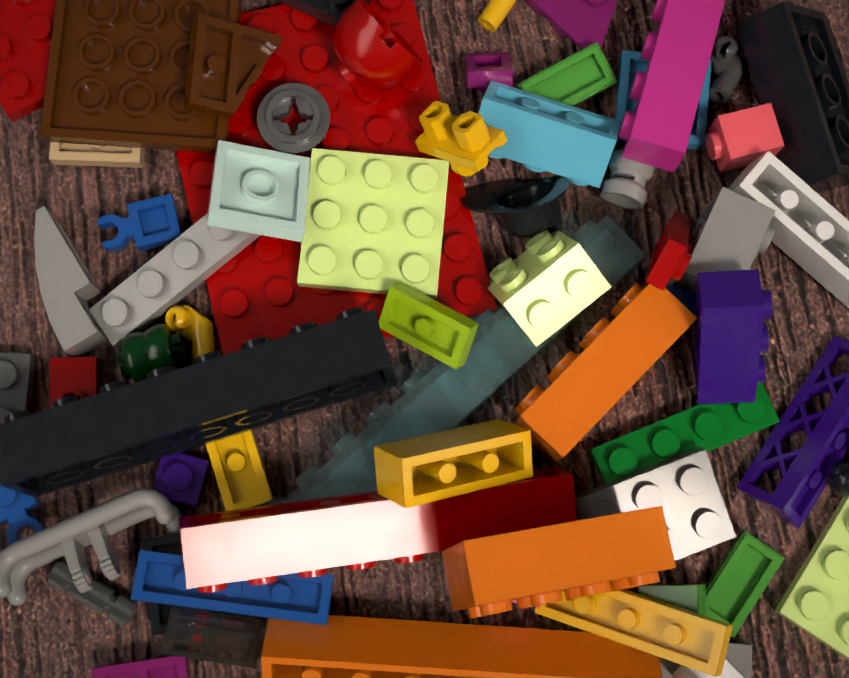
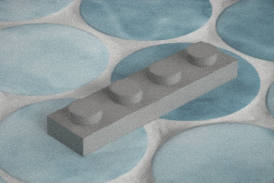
(167, 278)

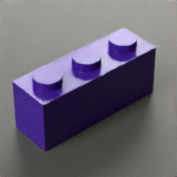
(730, 336)

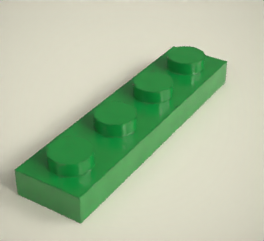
(698, 426)

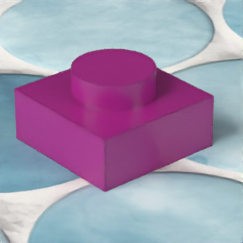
(484, 67)

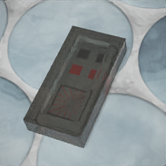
(213, 637)

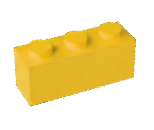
(453, 462)

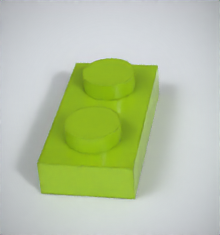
(428, 325)

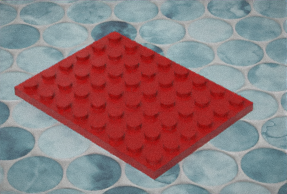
(258, 287)

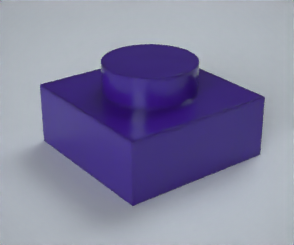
(182, 478)

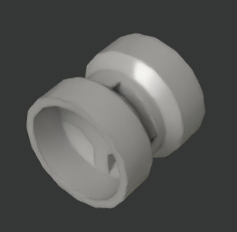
(626, 182)

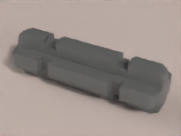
(100, 598)

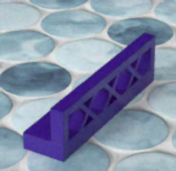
(825, 444)

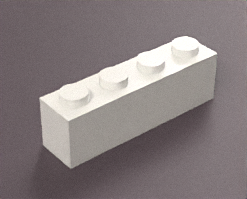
(803, 222)

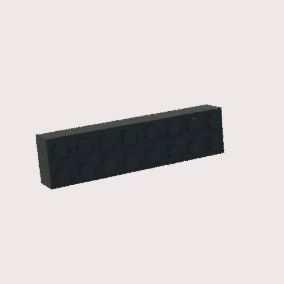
(194, 404)

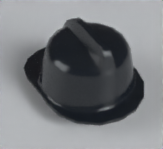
(520, 205)

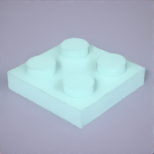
(259, 191)

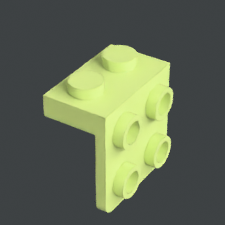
(547, 284)

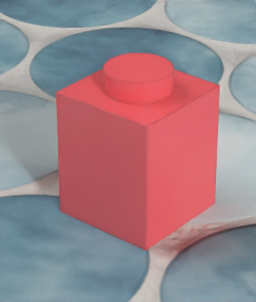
(743, 136)

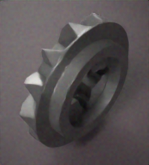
(278, 106)

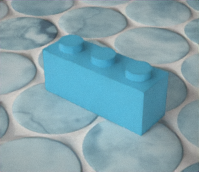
(550, 134)

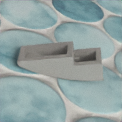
(65, 286)

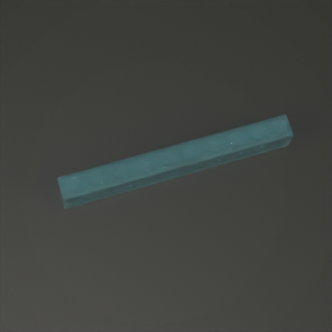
(448, 395)

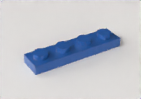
(291, 598)

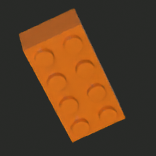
(611, 363)
(555, 558)

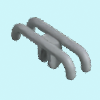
(77, 532)

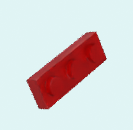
(671, 252)

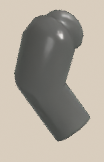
(726, 68)

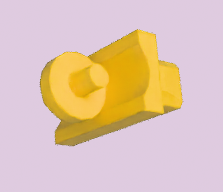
(458, 139)

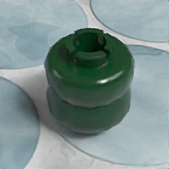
(151, 350)

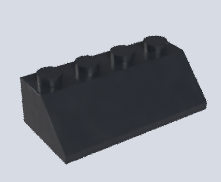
(804, 81)

